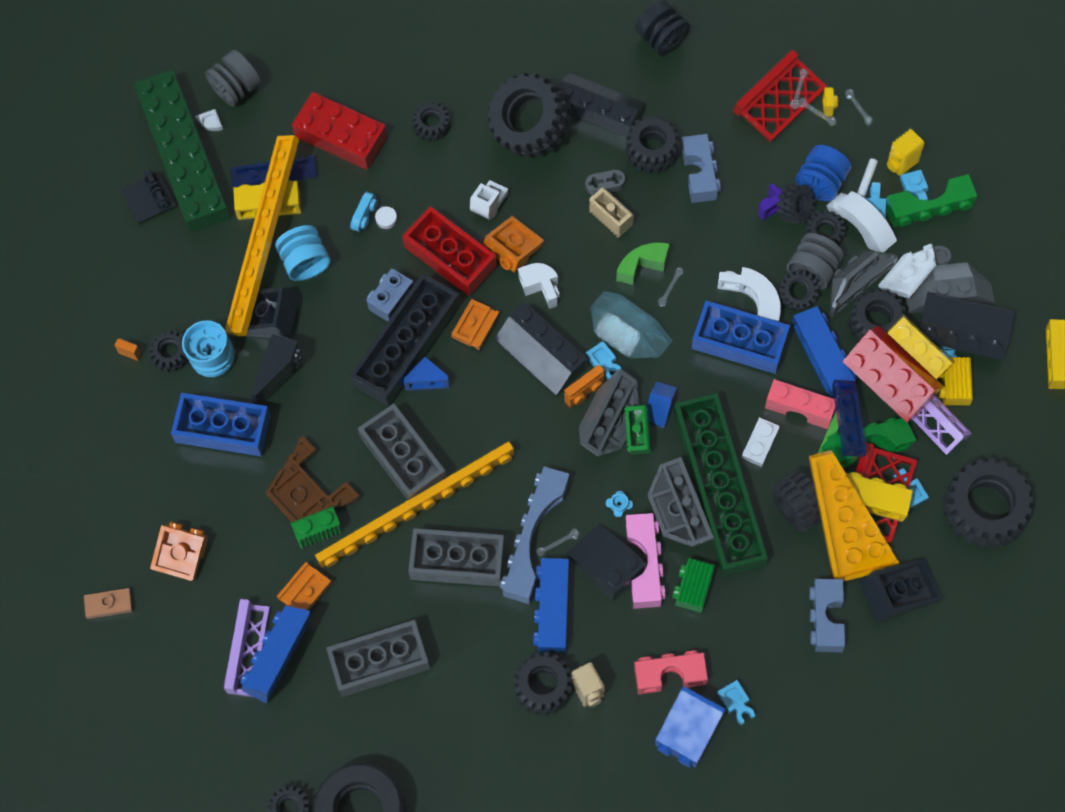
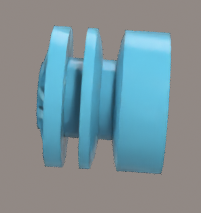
(302, 253)
(208, 348)

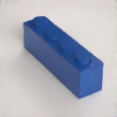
(822, 348)
(552, 605)

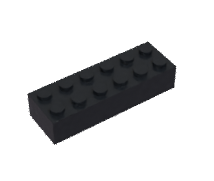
(405, 339)

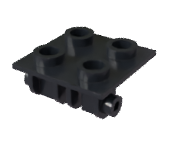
(148, 197)

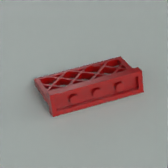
(771, 81)
(868, 462)

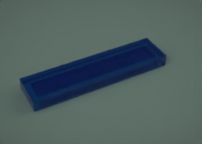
(256, 173)
(849, 418)

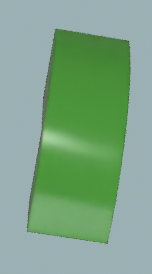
(648, 256)

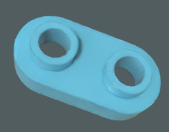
(361, 216)

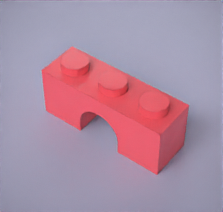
(814, 406)
(689, 666)

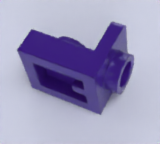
(769, 205)

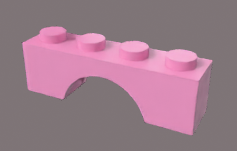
(646, 587)

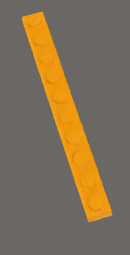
(261, 236)
(408, 509)

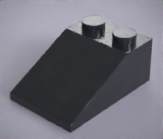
(272, 313)
(276, 368)
(607, 561)
(900, 590)

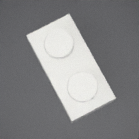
(760, 442)

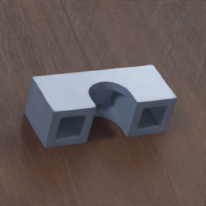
(698, 151)
(826, 635)

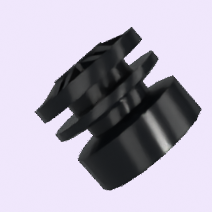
(662, 27)

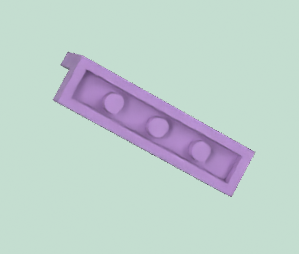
(947, 420)
(239, 641)

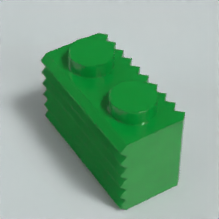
(637, 429)
(316, 527)
(694, 586)

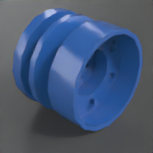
(824, 172)

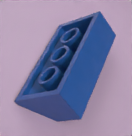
(276, 653)

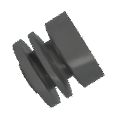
(232, 77)
(816, 256)

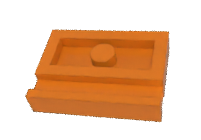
(475, 324)
(585, 385)
(304, 588)

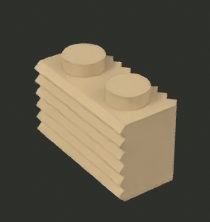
(611, 212)
(588, 685)

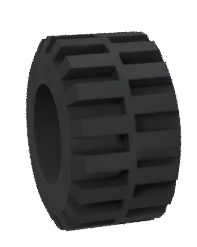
(653, 129)
(874, 302)
(797, 500)
(538, 665)

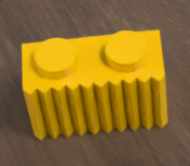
(905, 152)
(957, 382)

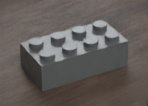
(401, 452)
(456, 557)
(378, 658)

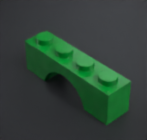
(905, 208)
(891, 436)

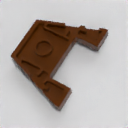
(298, 494)

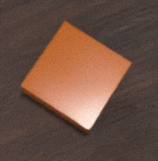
(128, 349)

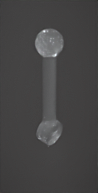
(849, 94)
(803, 103)
(795, 104)
(662, 301)
(573, 534)

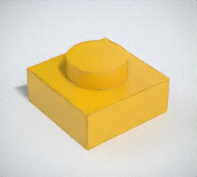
(829, 101)

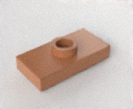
(108, 603)

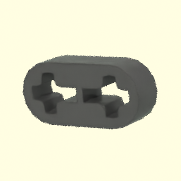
(604, 180)

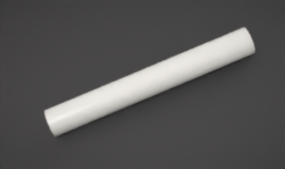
(867, 177)

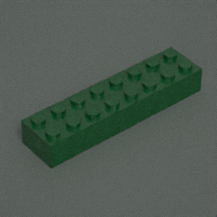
(181, 151)
(720, 485)

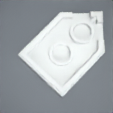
(909, 272)

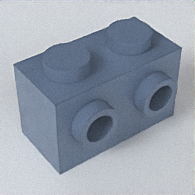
(389, 294)

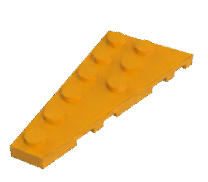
(849, 530)

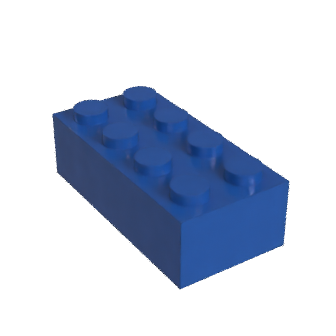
(740, 337)
(221, 424)

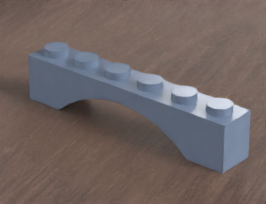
(549, 493)

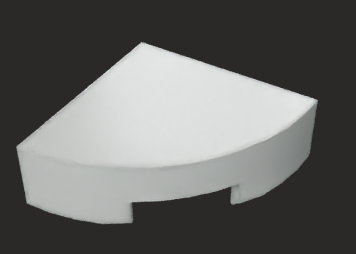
(209, 121)

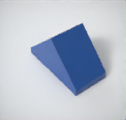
(426, 376)
(660, 403)

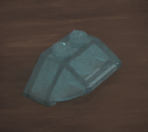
(628, 327)

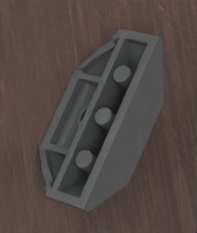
(858, 277)
(952, 280)
(604, 422)
(678, 505)

